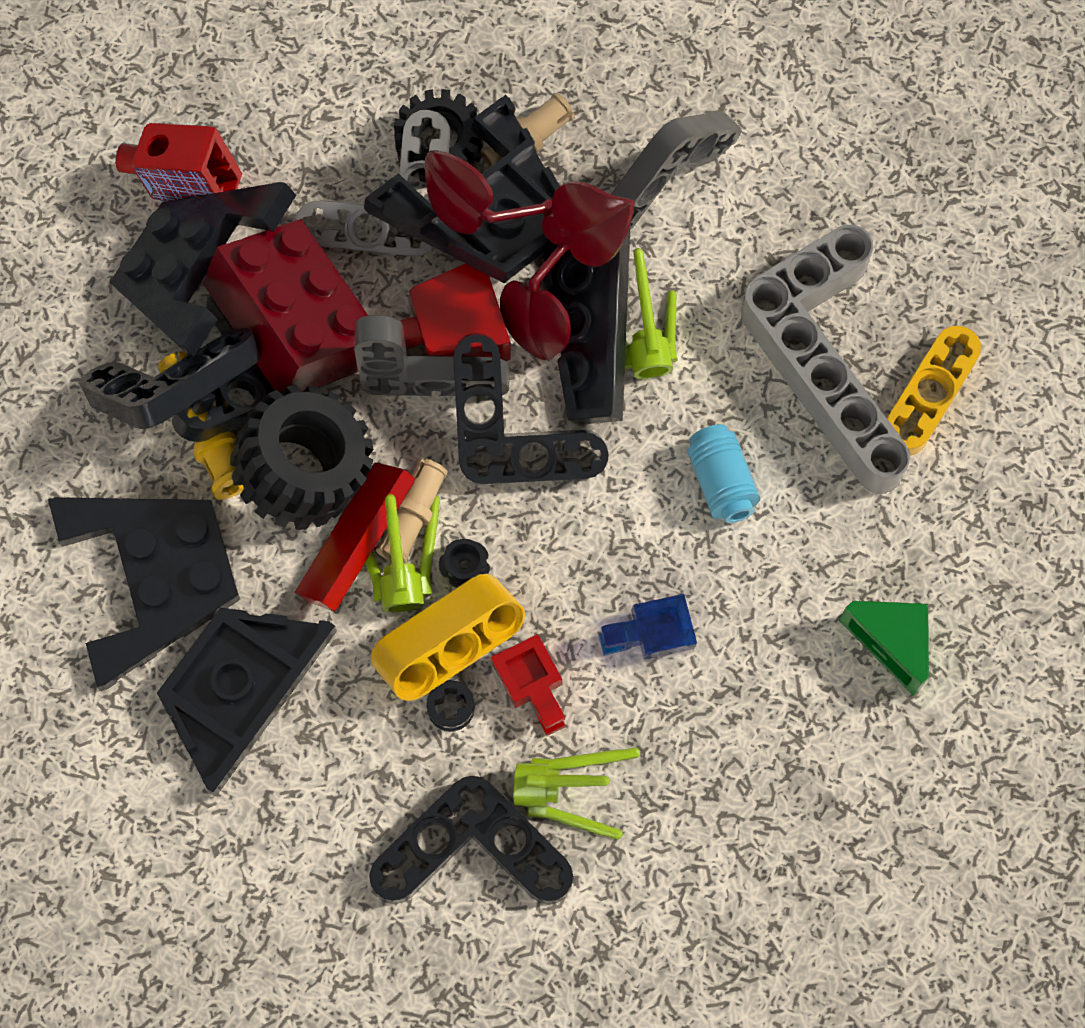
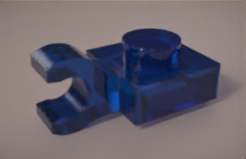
(657, 626)

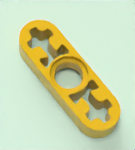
(961, 368)

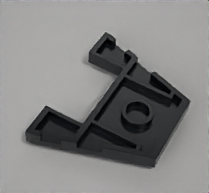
(516, 182)
(178, 249)
(171, 566)

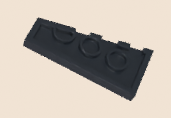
(595, 355)

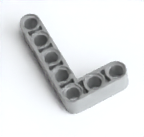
(820, 357)

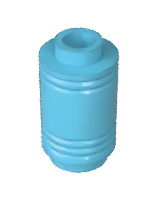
(723, 473)

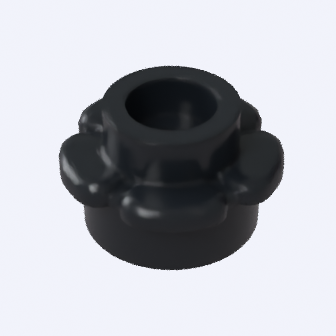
(463, 550)

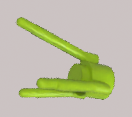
(651, 352)
(401, 586)
(541, 782)

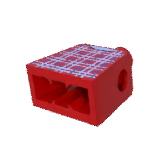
(180, 161)

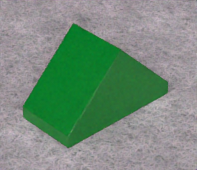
(895, 636)

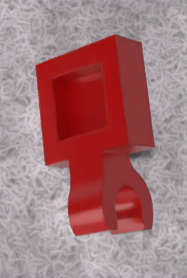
(530, 677)

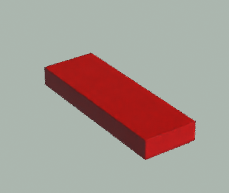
(353, 537)

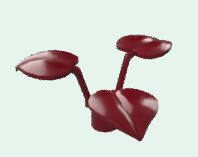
(576, 219)

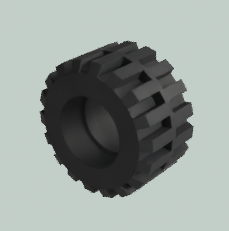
(322, 428)

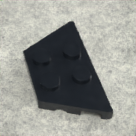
(237, 684)

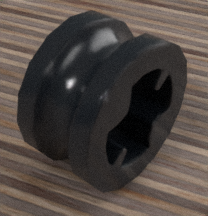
(464, 714)

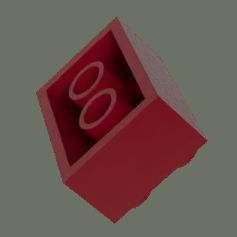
(291, 302)

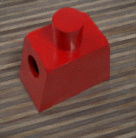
(452, 307)

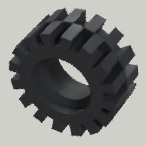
(457, 116)

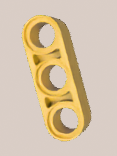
(447, 637)

